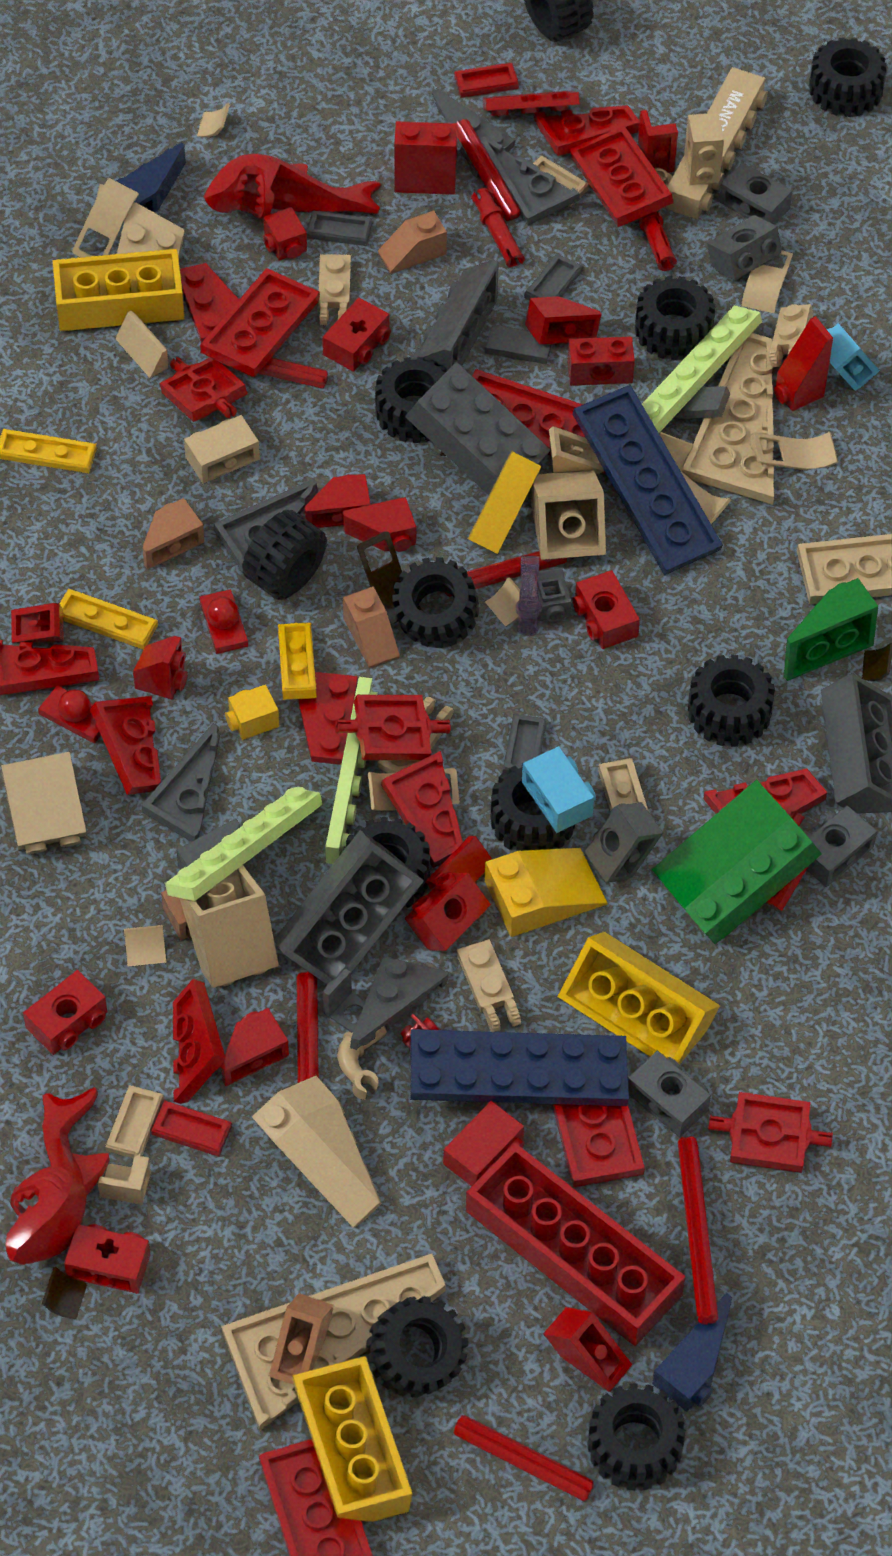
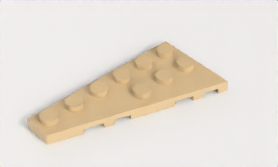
(724, 445)
(355, 1309)

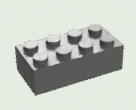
(473, 427)

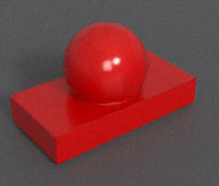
(223, 621)
(71, 711)

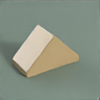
(571, 452)

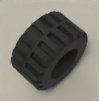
(560, 17)
(831, 77)
(673, 298)
(399, 382)
(284, 554)
(432, 578)
(729, 721)
(517, 827)
(402, 843)
(445, 1337)
(629, 1464)

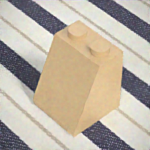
(568, 514)
(44, 802)
(231, 930)

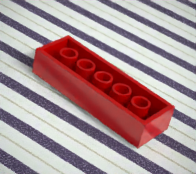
(575, 1244)

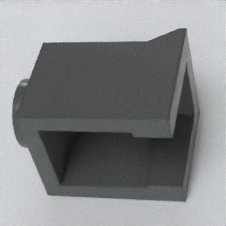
(555, 606)

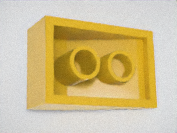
(541, 887)

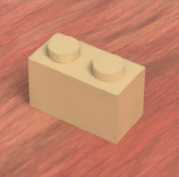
(221, 449)

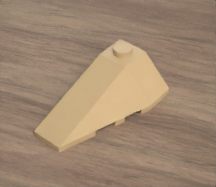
(315, 1136)

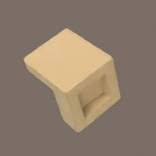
(125, 1182)

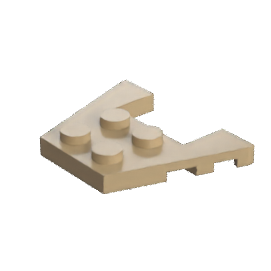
(148, 232)

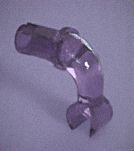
(528, 605)

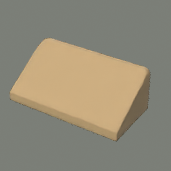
(142, 345)

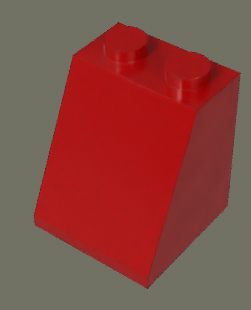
(425, 157)

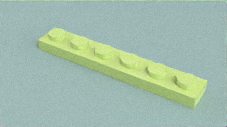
(700, 365)
(348, 786)
(243, 844)

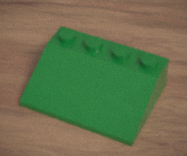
(736, 862)

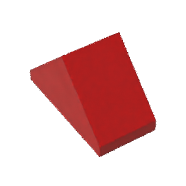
(38, 624)

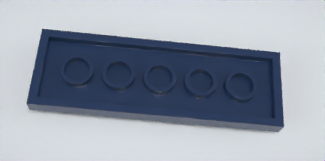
(647, 479)
(518, 1067)

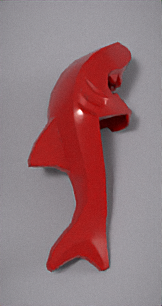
(266, 183)
(60, 1189)

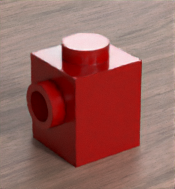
(284, 234)

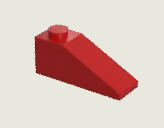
(806, 367)

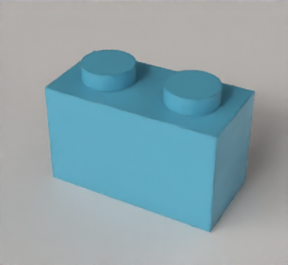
(850, 359)
(558, 789)

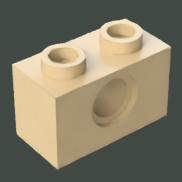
(703, 148)

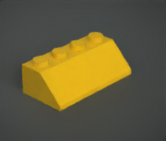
(107, 287)
(637, 999)
(353, 1441)

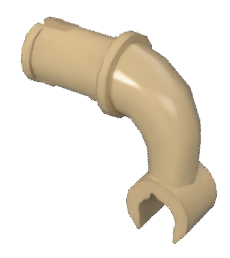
(350, 1065)

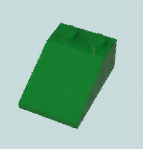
(832, 630)

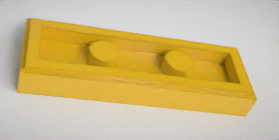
(47, 451)
(504, 502)
(107, 619)
(296, 661)

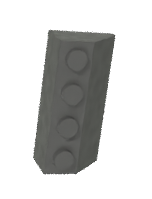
(462, 316)
(859, 744)
(348, 909)

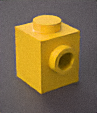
(252, 712)

